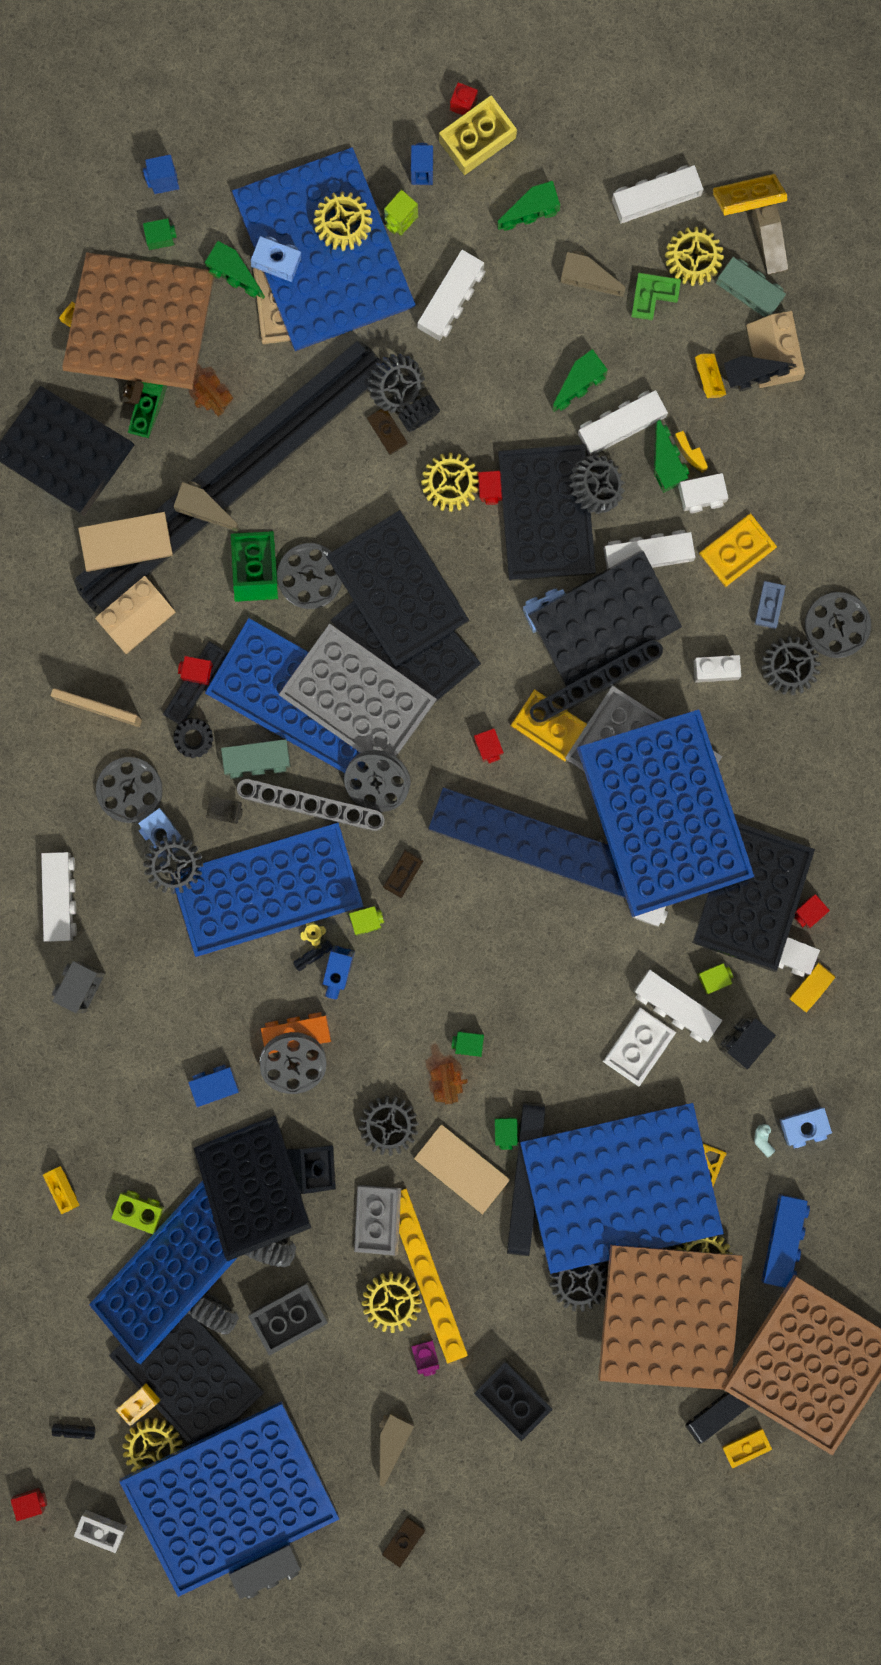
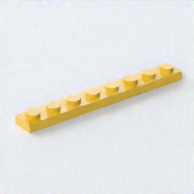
(429, 1282)

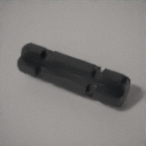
(313, 955)
(73, 1431)

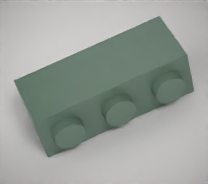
(751, 287)
(256, 758)

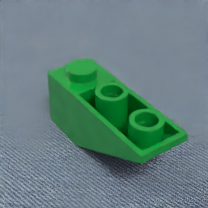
(535, 203)
(226, 263)
(584, 373)
(147, 410)
(667, 466)

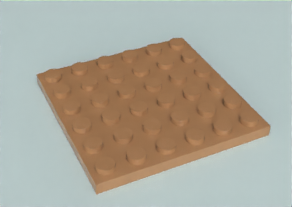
(138, 320)
(670, 1317)
(810, 1365)

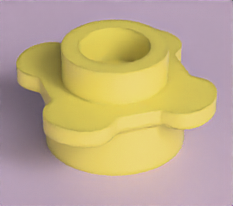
(315, 939)

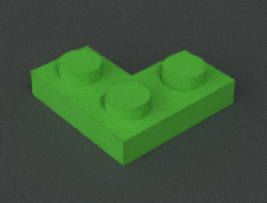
(653, 288)

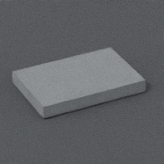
(377, 1220)

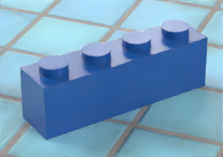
(784, 1240)

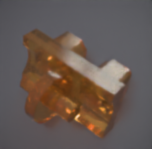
(209, 397)
(451, 1083)

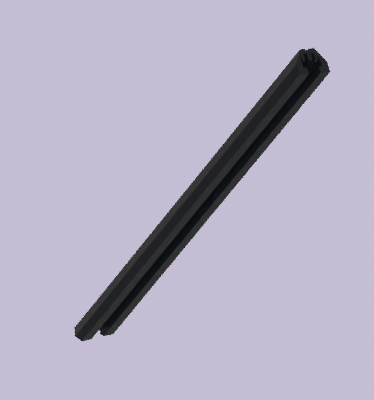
(247, 463)

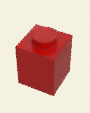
(463, 99)
(490, 487)
(195, 670)
(489, 746)
(810, 912)
(28, 1504)

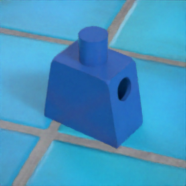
(339, 962)

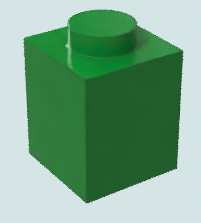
(159, 234)
(468, 1044)
(505, 1133)

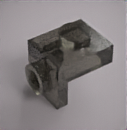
(224, 810)

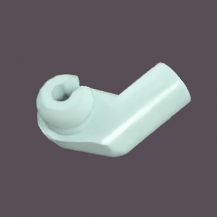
(761, 1139)

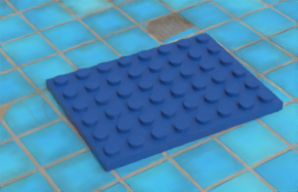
(330, 287)
(665, 812)
(621, 1185)
(229, 1499)

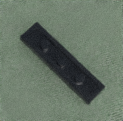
(190, 692)

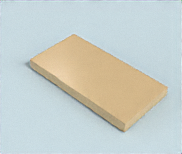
(270, 320)
(125, 541)
(96, 707)
(462, 1169)

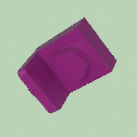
(426, 1358)

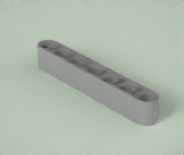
(302, 798)

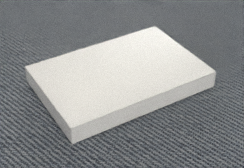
(639, 1046)

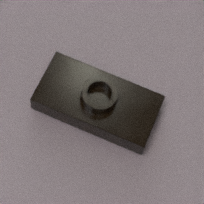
(132, 392)
(387, 431)
(403, 874)
(403, 1542)

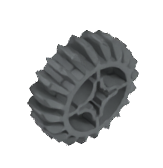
(387, 376)
(603, 483)
(787, 656)
(163, 867)
(371, 1121)
(276, 1254)
(571, 1288)
(214, 1314)

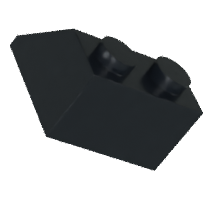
(313, 1168)

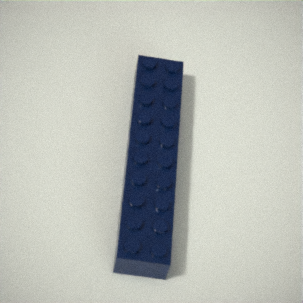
(526, 841)

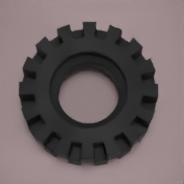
(419, 413)
(202, 747)

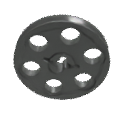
(301, 583)
(833, 634)
(383, 775)
(119, 793)
(289, 1071)

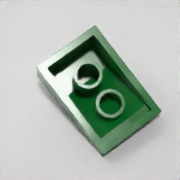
(254, 566)

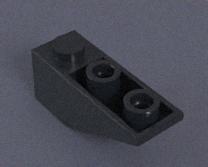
(747, 370)

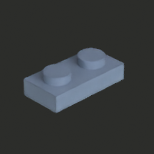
(770, 605)

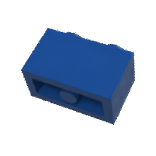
(422, 164)
(161, 174)
(213, 1086)

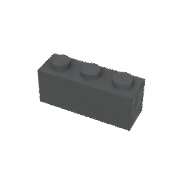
(266, 1571)

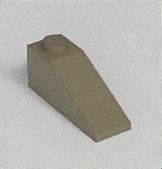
(770, 238)
(585, 273)
(198, 504)
(393, 1438)

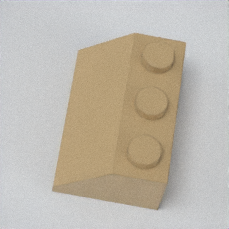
(777, 340)
(135, 615)

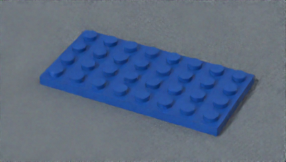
(251, 685)
(269, 890)
(164, 1278)

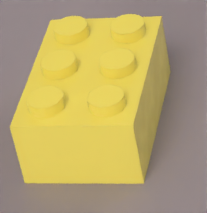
(477, 135)

